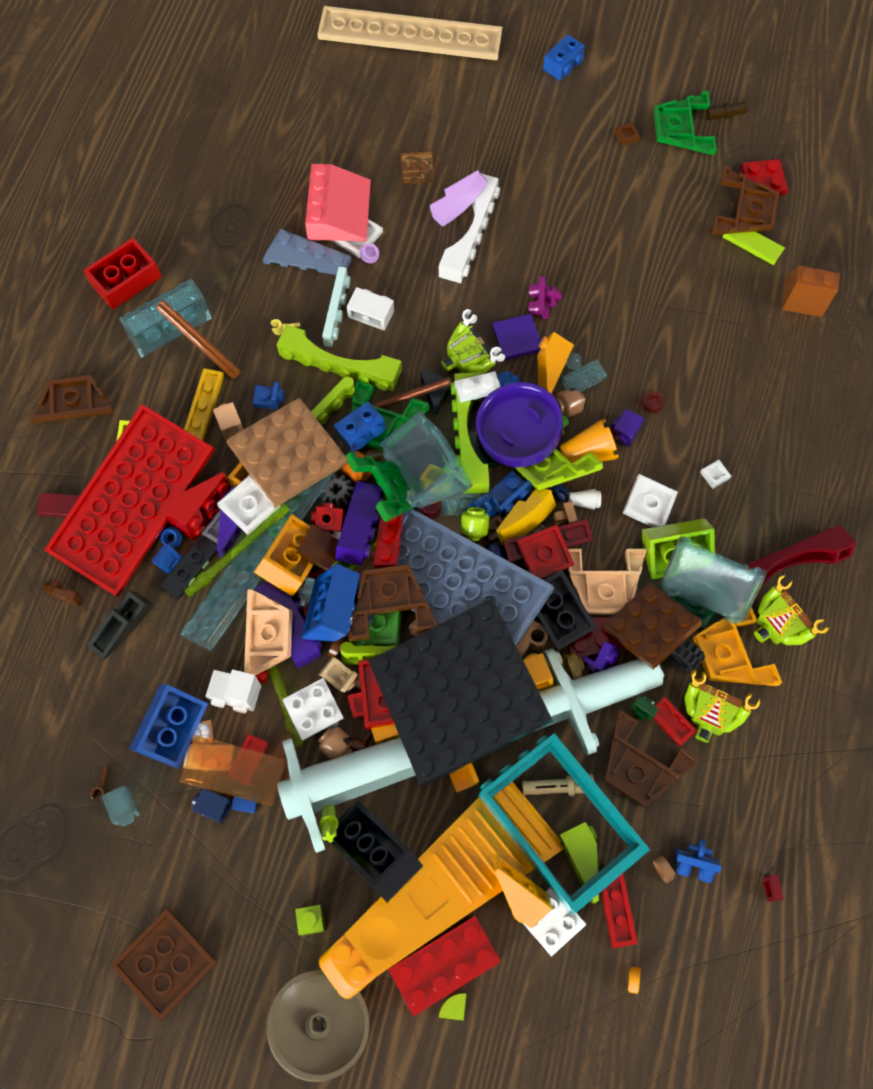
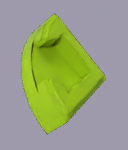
(454, 1007)

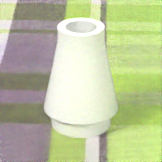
(587, 499)

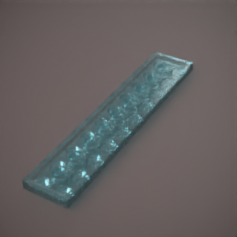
(232, 587)

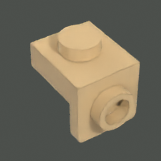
(338, 675)

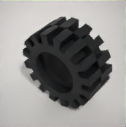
(686, 656)

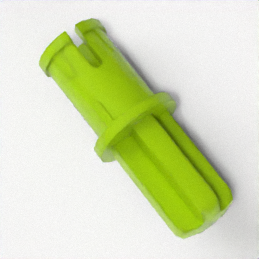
(328, 823)

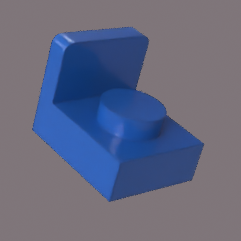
(268, 396)

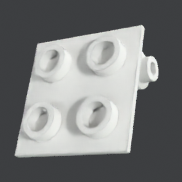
(313, 709)
(557, 926)

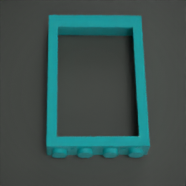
(610, 872)

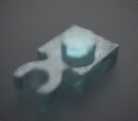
(305, 591)

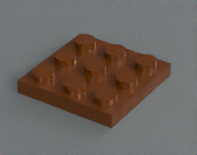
(652, 625)
(163, 964)

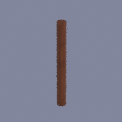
(413, 393)

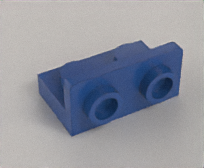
(509, 492)

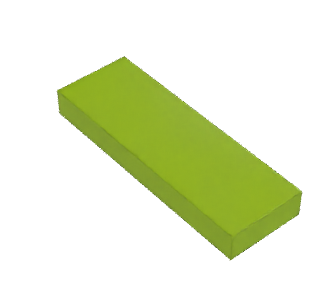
(757, 245)

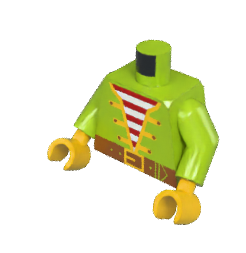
(783, 619)
(714, 709)

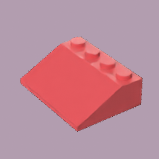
(337, 204)

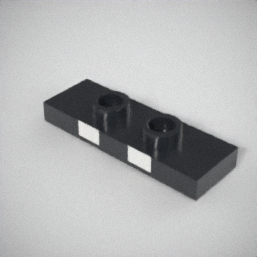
(189, 567)

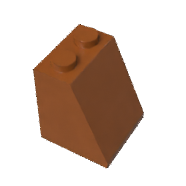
(810, 290)

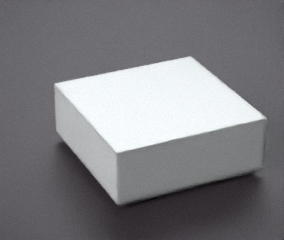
(715, 474)

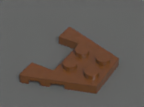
(754, 209)
(386, 592)
(636, 772)

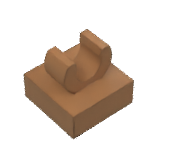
(567, 514)

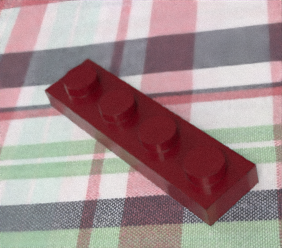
(572, 533)

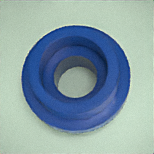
(166, 534)

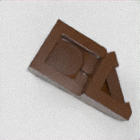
(56, 590)

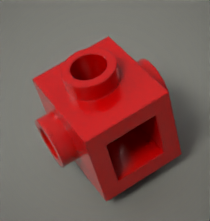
(335, 514)

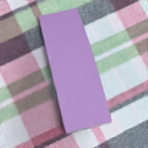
(458, 198)

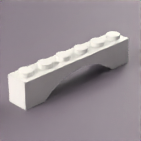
(456, 258)

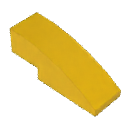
(526, 515)

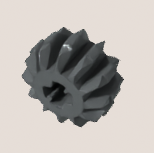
(345, 492)

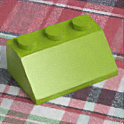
(663, 539)

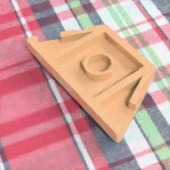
(266, 633)

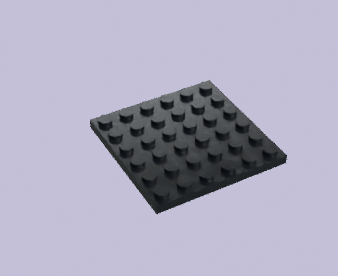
(459, 692)

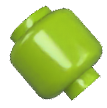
(474, 523)

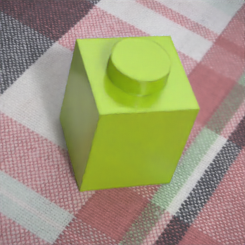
(310, 920)

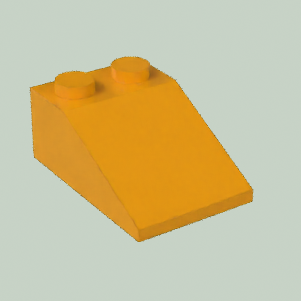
(281, 562)

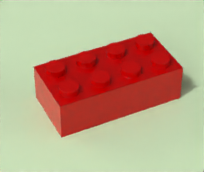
(444, 966)

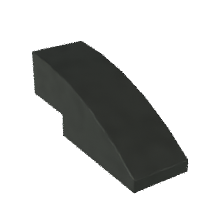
(119, 624)

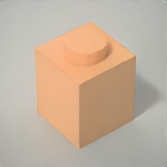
(228, 420)

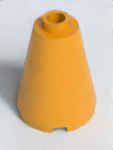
(594, 440)

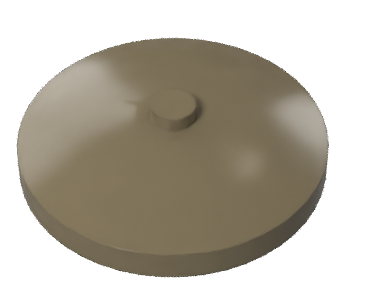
(316, 1029)

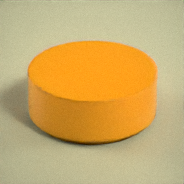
(634, 979)

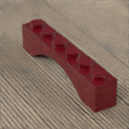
(827, 547)

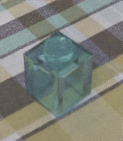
(120, 806)

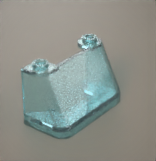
(425, 462)
(712, 580)

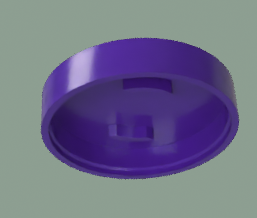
(519, 424)

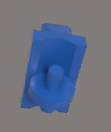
(687, 859)

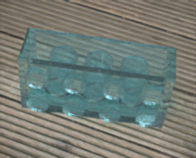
(151, 330)

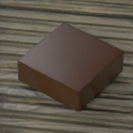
(627, 134)

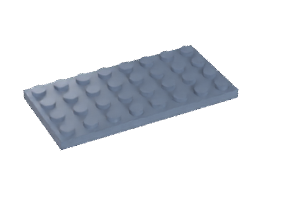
(462, 575)

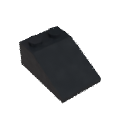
(564, 613)

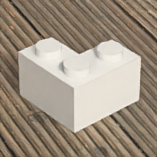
(234, 690)

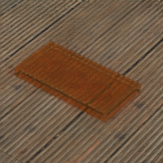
(233, 770)

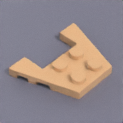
(606, 590)

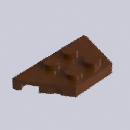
(71, 399)

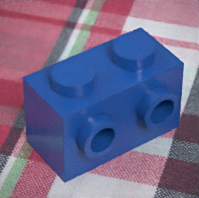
(564, 57)
(360, 427)

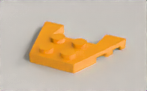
(727, 657)

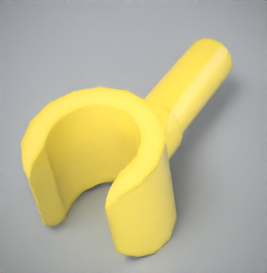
(280, 327)

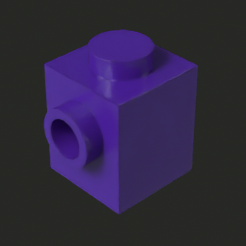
(626, 427)

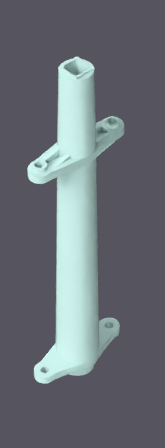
(388, 762)

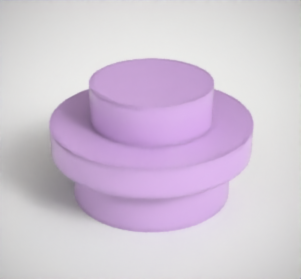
(369, 253)

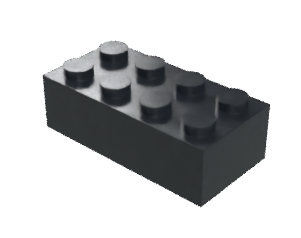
(374, 851)

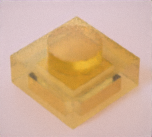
(575, 664)

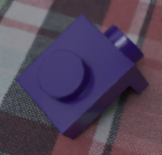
(606, 657)

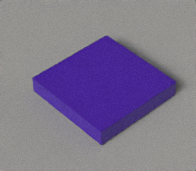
(517, 336)

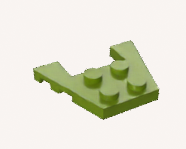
(558, 469)

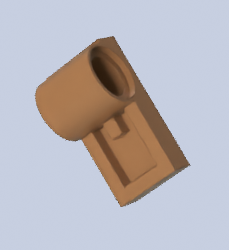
(527, 642)

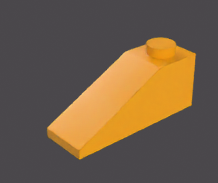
(552, 359)
(526, 899)

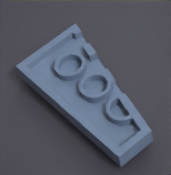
(304, 253)

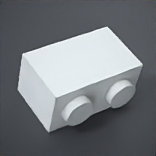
(370, 308)

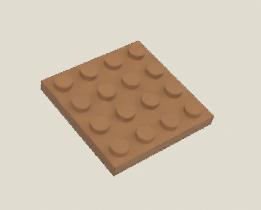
(287, 452)

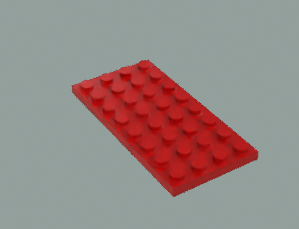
(127, 499)

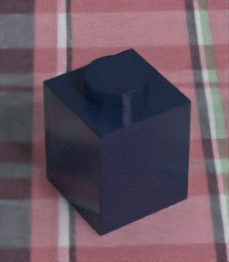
(211, 805)

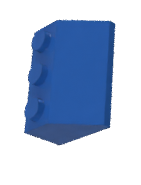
(331, 604)
(169, 726)

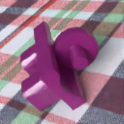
(547, 296)

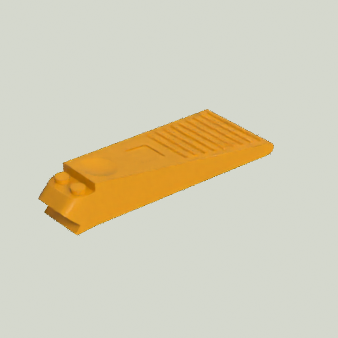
(449, 886)

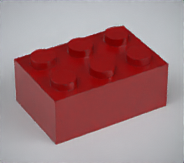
(122, 273)

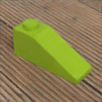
(582, 852)

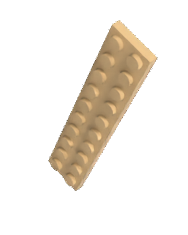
(410, 33)

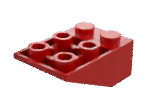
(197, 506)

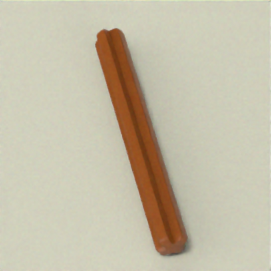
(198, 339)

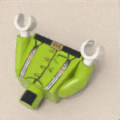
(468, 350)

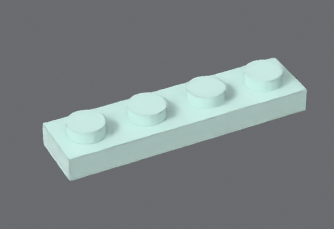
(335, 313)

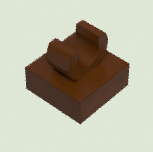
(494, 523)

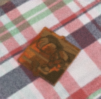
(417, 167)

